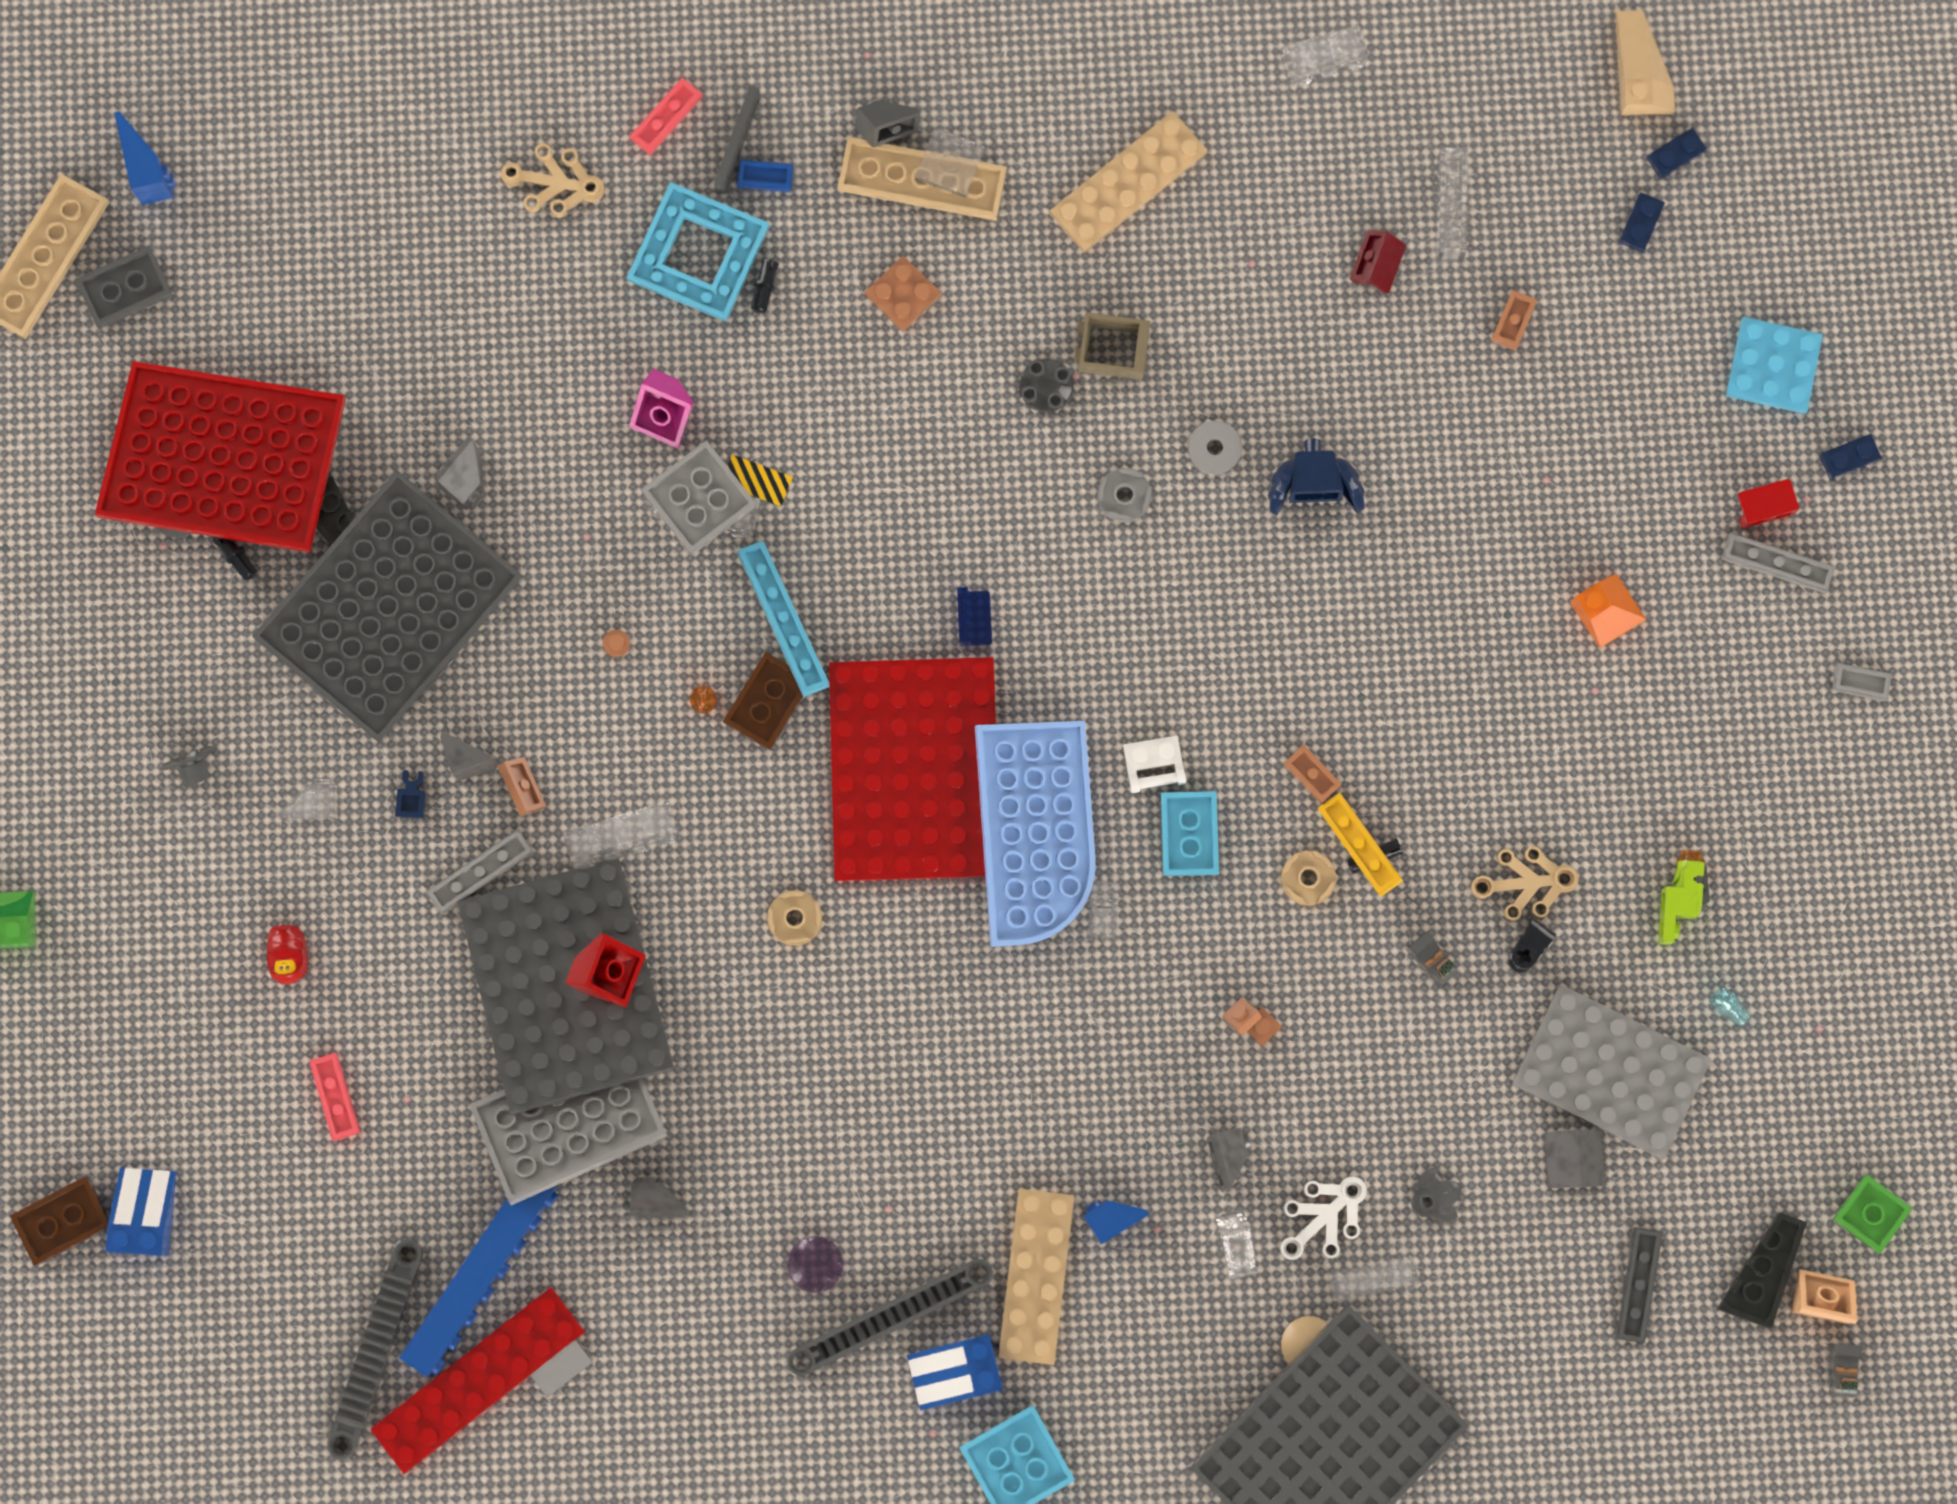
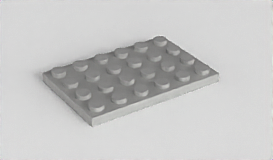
(1611, 1072)
(566, 1137)

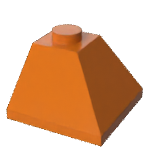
(1607, 610)

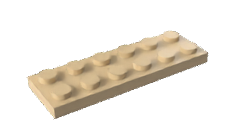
(891, 172)
(1128, 182)
(47, 253)
(1036, 1276)

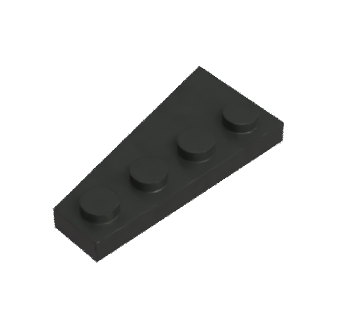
(334, 513)
(1764, 1276)

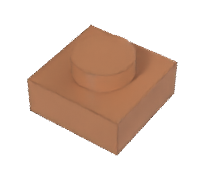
(1241, 1016)
(1264, 1028)

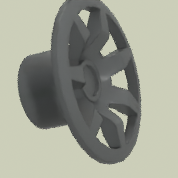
(192, 768)

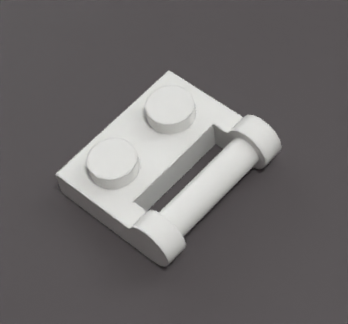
(1153, 755)

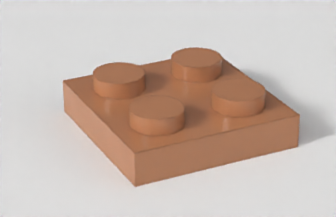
(902, 293)

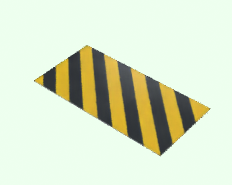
(760, 480)

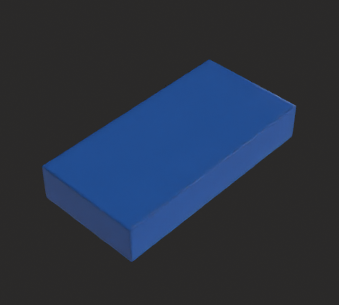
(765, 176)

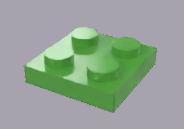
(1872, 1214)

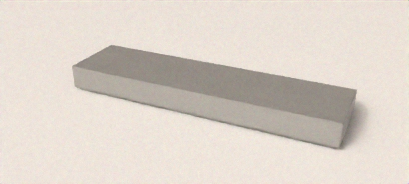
(1778, 563)
(480, 872)

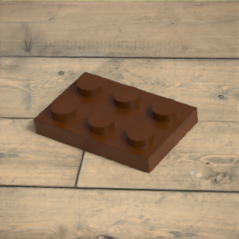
(765, 702)
(60, 1221)

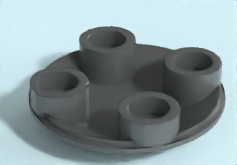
(1046, 385)

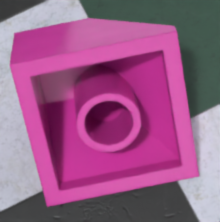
(662, 408)

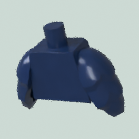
(1315, 478)

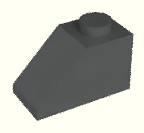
(886, 122)

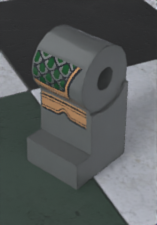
(1432, 959)
(1844, 1369)

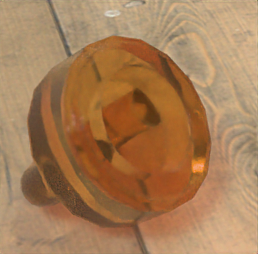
(703, 700)

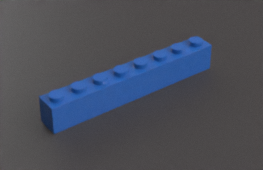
(474, 1282)

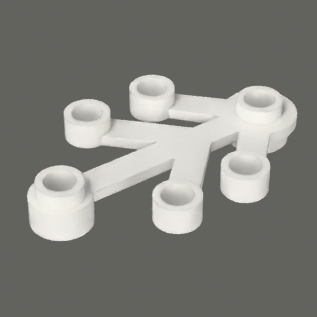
(1327, 1215)

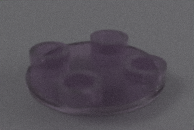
(815, 1264)

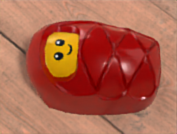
(287, 954)

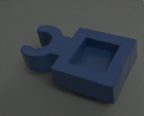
(411, 801)

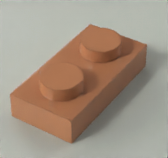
(1514, 320)
(1312, 774)
(522, 786)

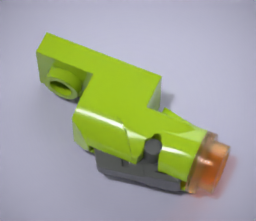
(1686, 897)

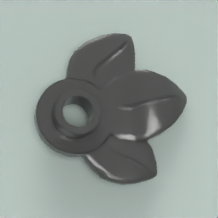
(1439, 1194)

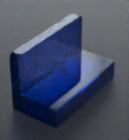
(974, 617)

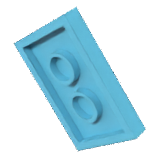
(1189, 833)

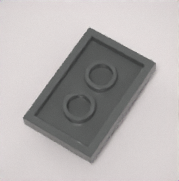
(124, 287)

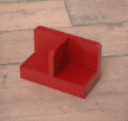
(1767, 503)

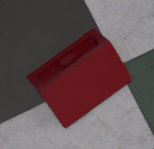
(1378, 260)

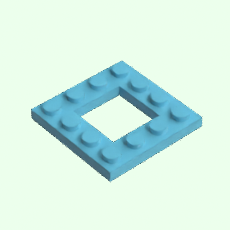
(683, 204)

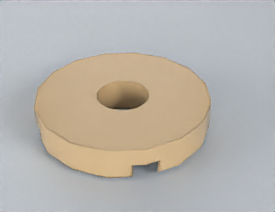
(1302, 893)
(798, 934)

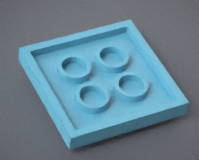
(1774, 365)
(1017, 1461)

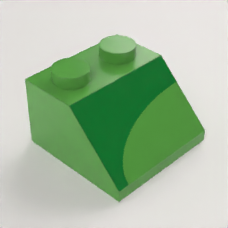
(17, 920)

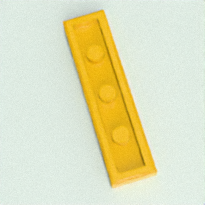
(1360, 844)

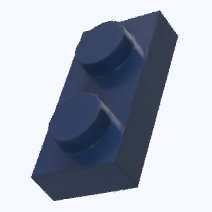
(1676, 153)
(1641, 222)
(1850, 456)

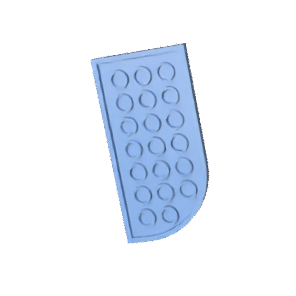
(1034, 827)

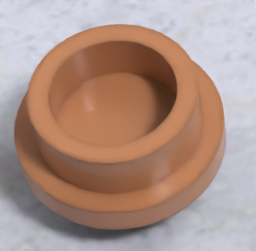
(616, 643)

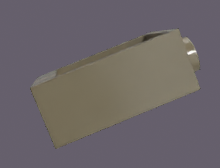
(1113, 323)

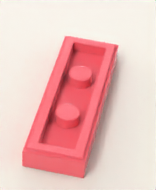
(666, 116)
(334, 1096)

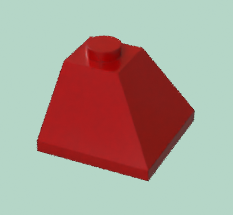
(606, 970)

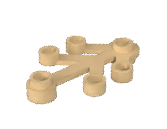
(556, 182)
(1529, 882)

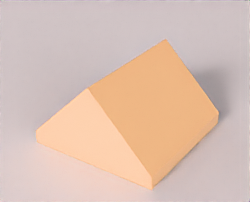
(1825, 1297)

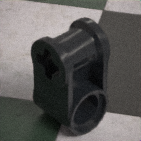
(1532, 943)

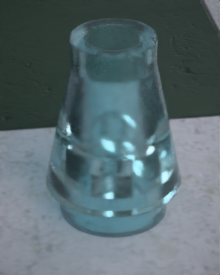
(1728, 1005)

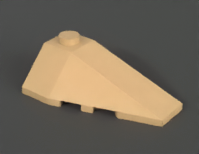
(1643, 76)

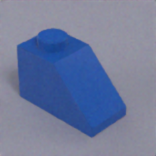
(1111, 1218)

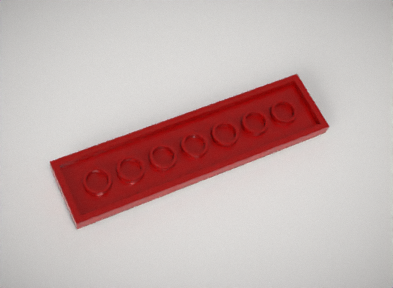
(477, 1380)

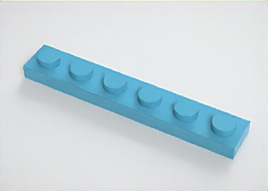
(783, 618)

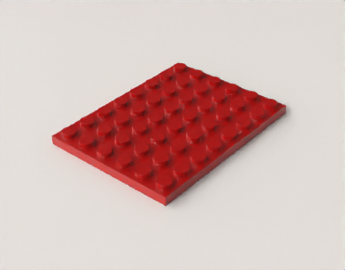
(220, 456)
(908, 767)

